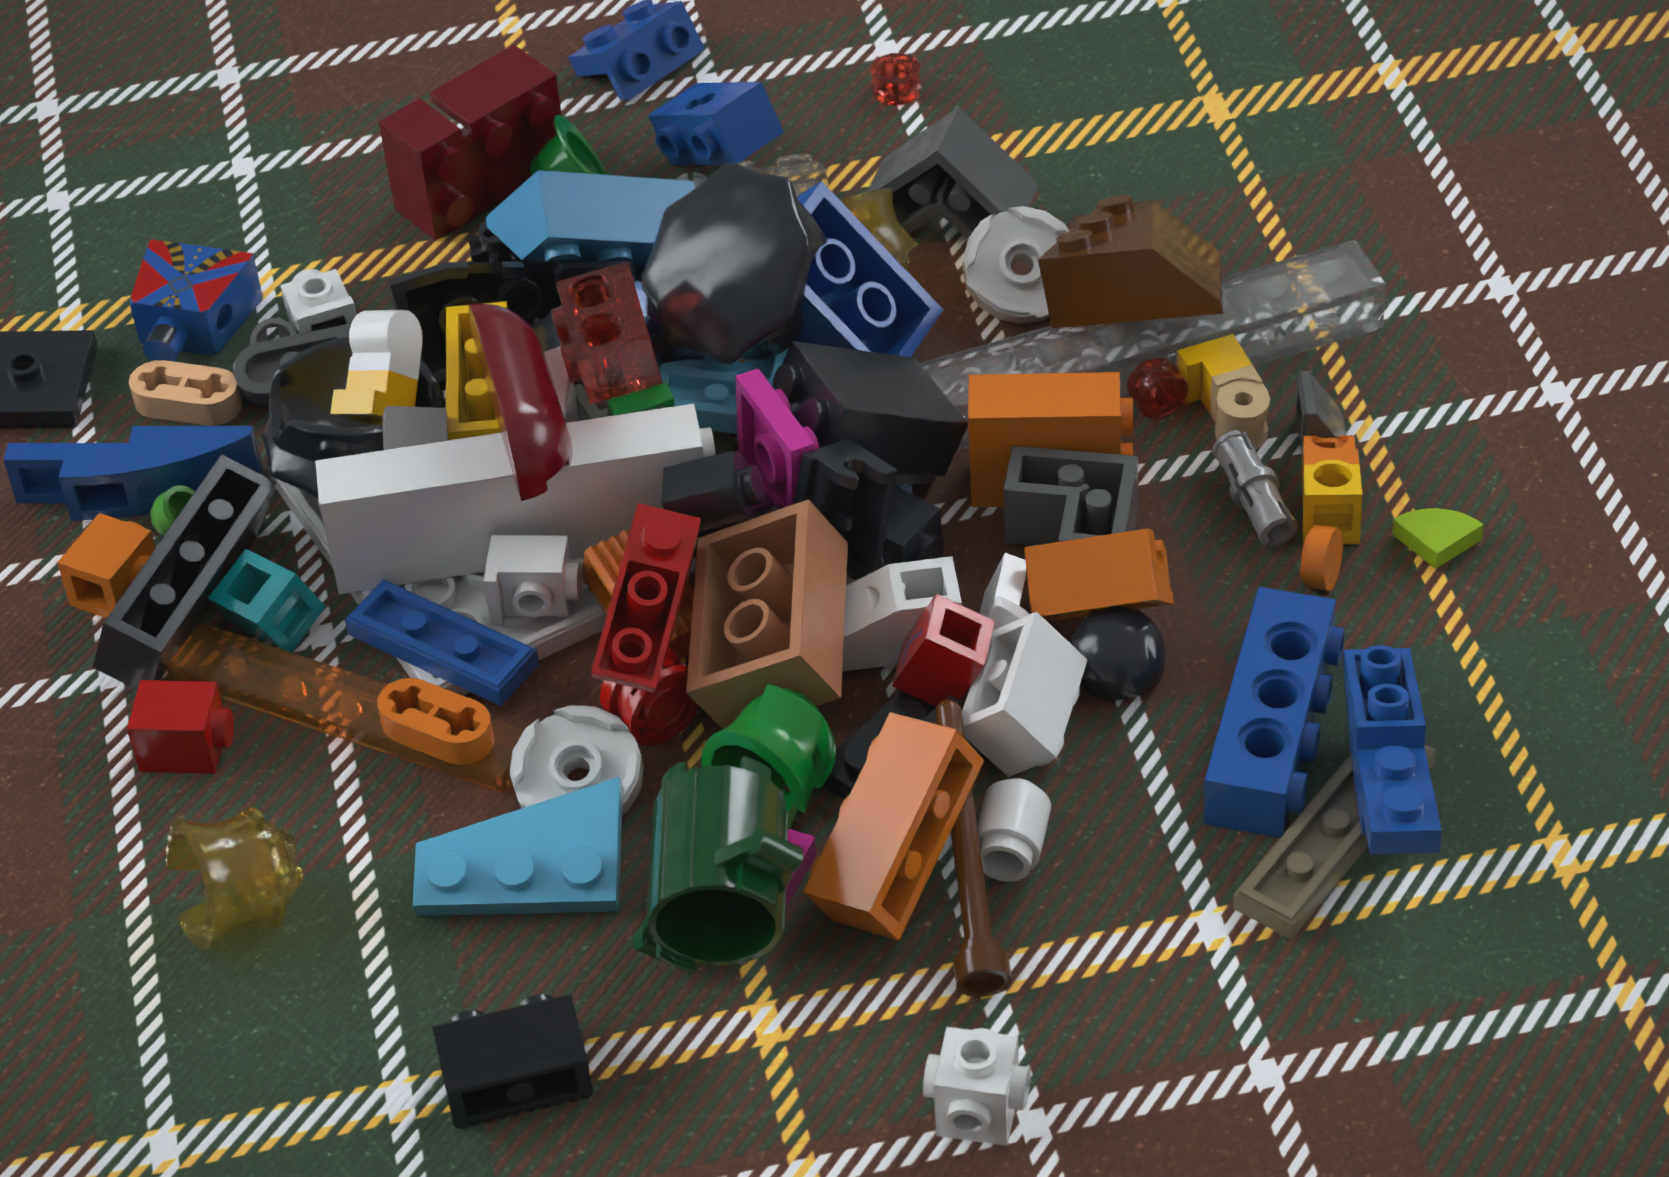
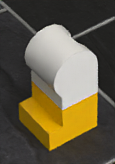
(382, 366)

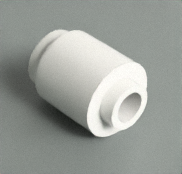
(1012, 828)

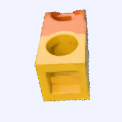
(1332, 485)

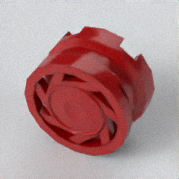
(658, 713)

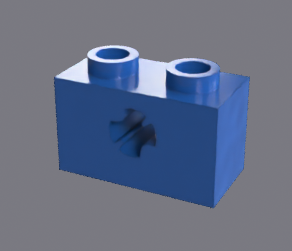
(715, 123)

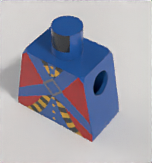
(192, 298)

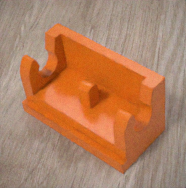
(1097, 574)

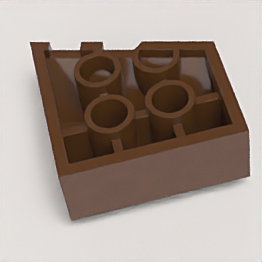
(1129, 267)

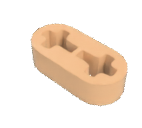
(185, 393)

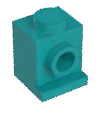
(267, 601)

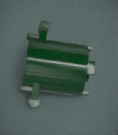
(717, 867)

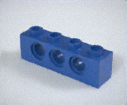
(1271, 713)

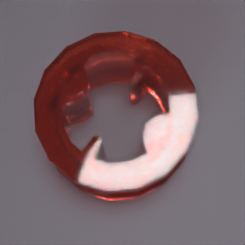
(896, 79)
(1148, 377)

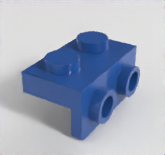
(640, 48)

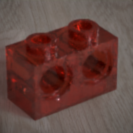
(606, 334)

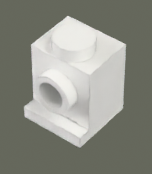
(316, 299)
(530, 577)

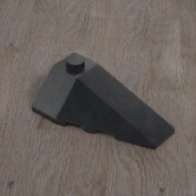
(525, 286)

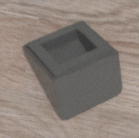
(1316, 411)

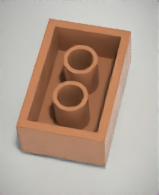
(768, 611)

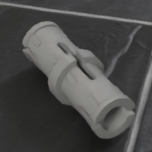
(1254, 488)

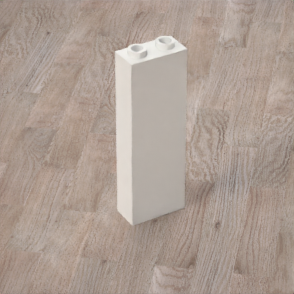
(436, 504)

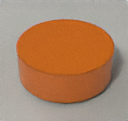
(1321, 557)

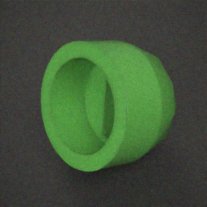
(169, 506)

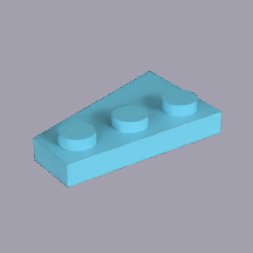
(527, 861)

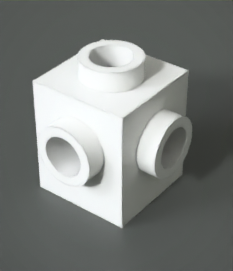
(976, 1085)

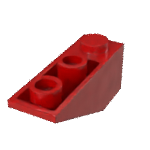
(646, 598)

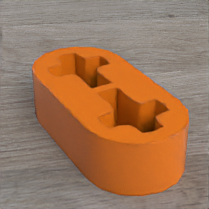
(438, 717)

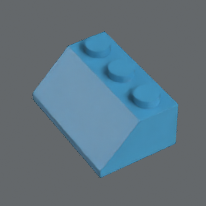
(585, 216)

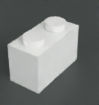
(1023, 695)

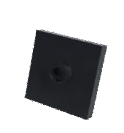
(44, 376)

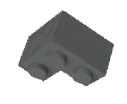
(952, 173)
(1068, 495)

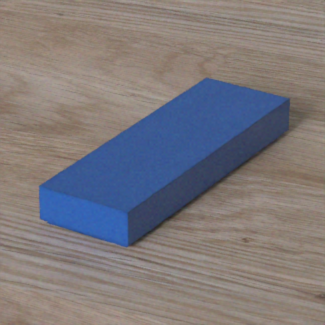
(442, 642)

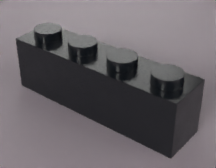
(182, 572)

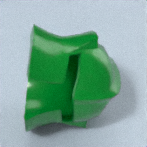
(783, 734)

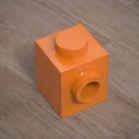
(104, 563)

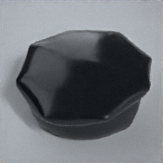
(733, 266)
(301, 420)

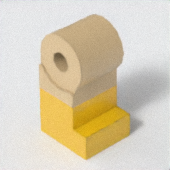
(1227, 386)

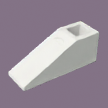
(888, 605)

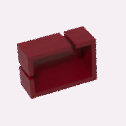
(454, 174)

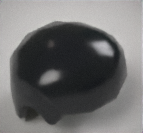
(1121, 652)

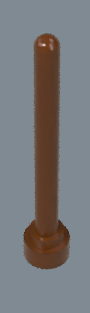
(981, 964)

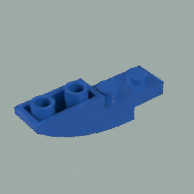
(124, 476)
(1389, 752)

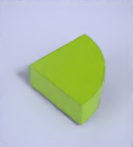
(1437, 533)

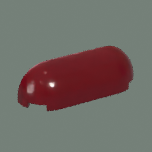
(521, 397)

